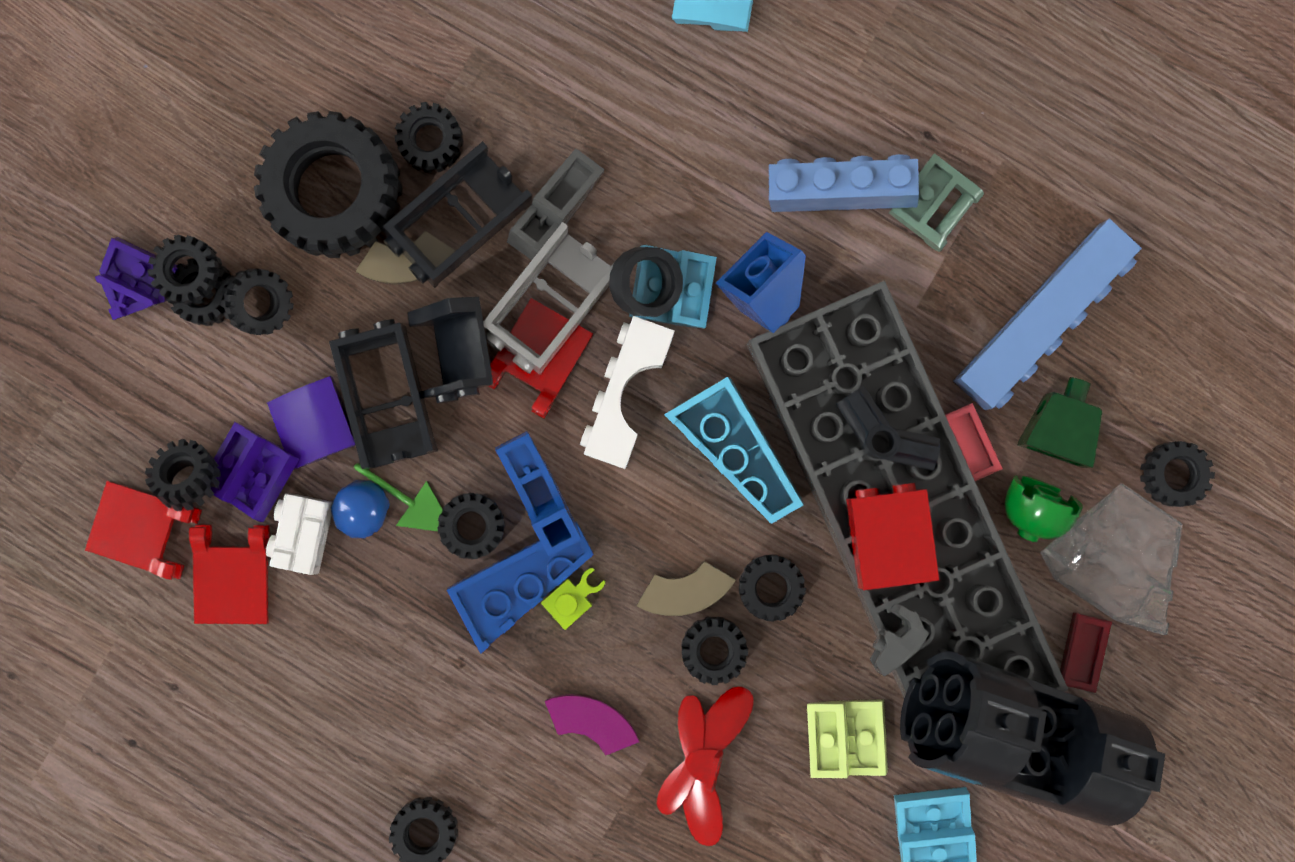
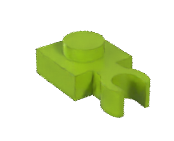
(570, 600)

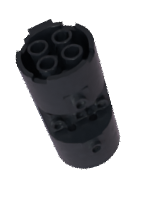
(1029, 740)

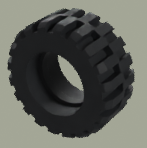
(300, 148)

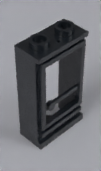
(489, 183)
(396, 442)

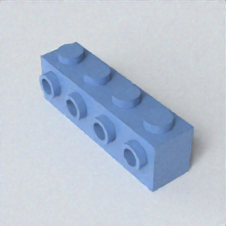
(844, 185)

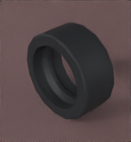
(671, 281)

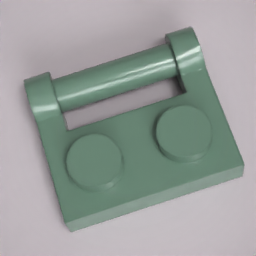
(935, 184)

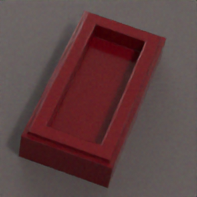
(1085, 652)

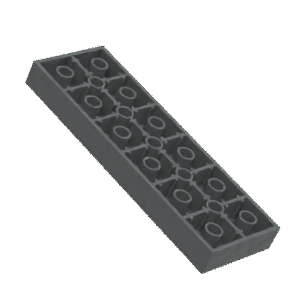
(979, 598)

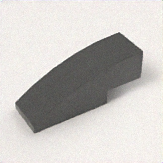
(555, 203)

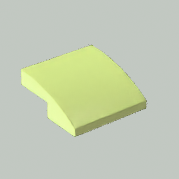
(847, 738)

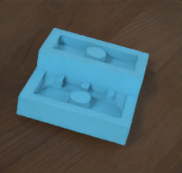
(719, 14)
(695, 296)
(935, 826)

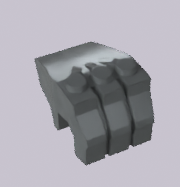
(898, 647)

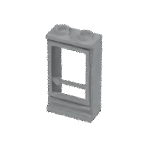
(575, 262)

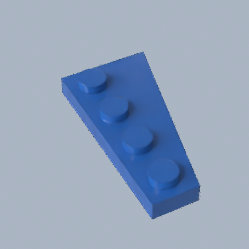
(509, 588)

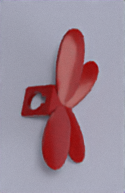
(703, 742)

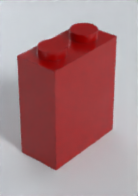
(892, 537)

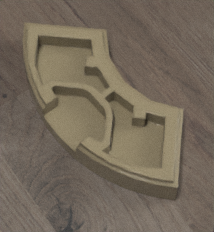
(385, 267)
(685, 594)

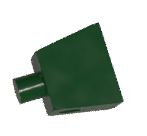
(1065, 426)

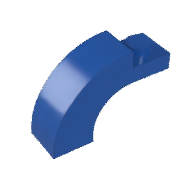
(539, 493)

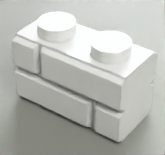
(299, 533)

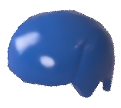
(360, 509)

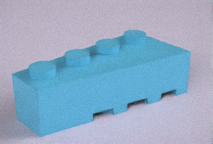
(733, 441)

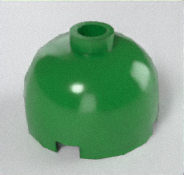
(1040, 509)

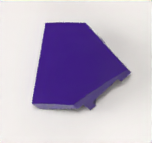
(127, 279)

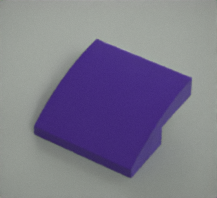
(312, 422)
(251, 471)

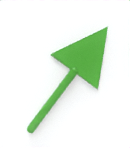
(422, 511)

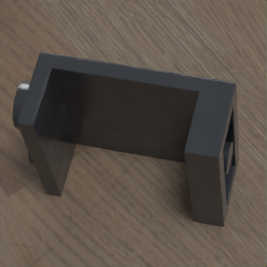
(459, 345)

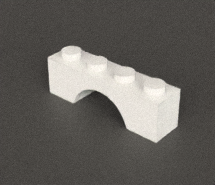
(642, 349)

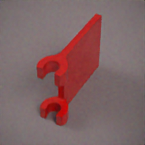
(537, 330)
(136, 529)
(230, 580)

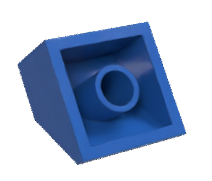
(766, 282)

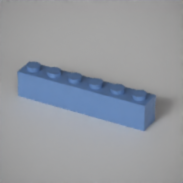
(1047, 315)

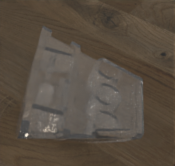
(1120, 559)

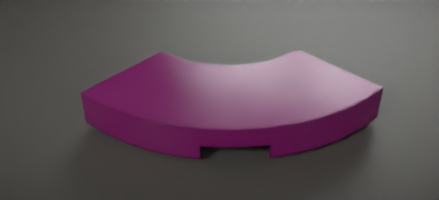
(593, 719)

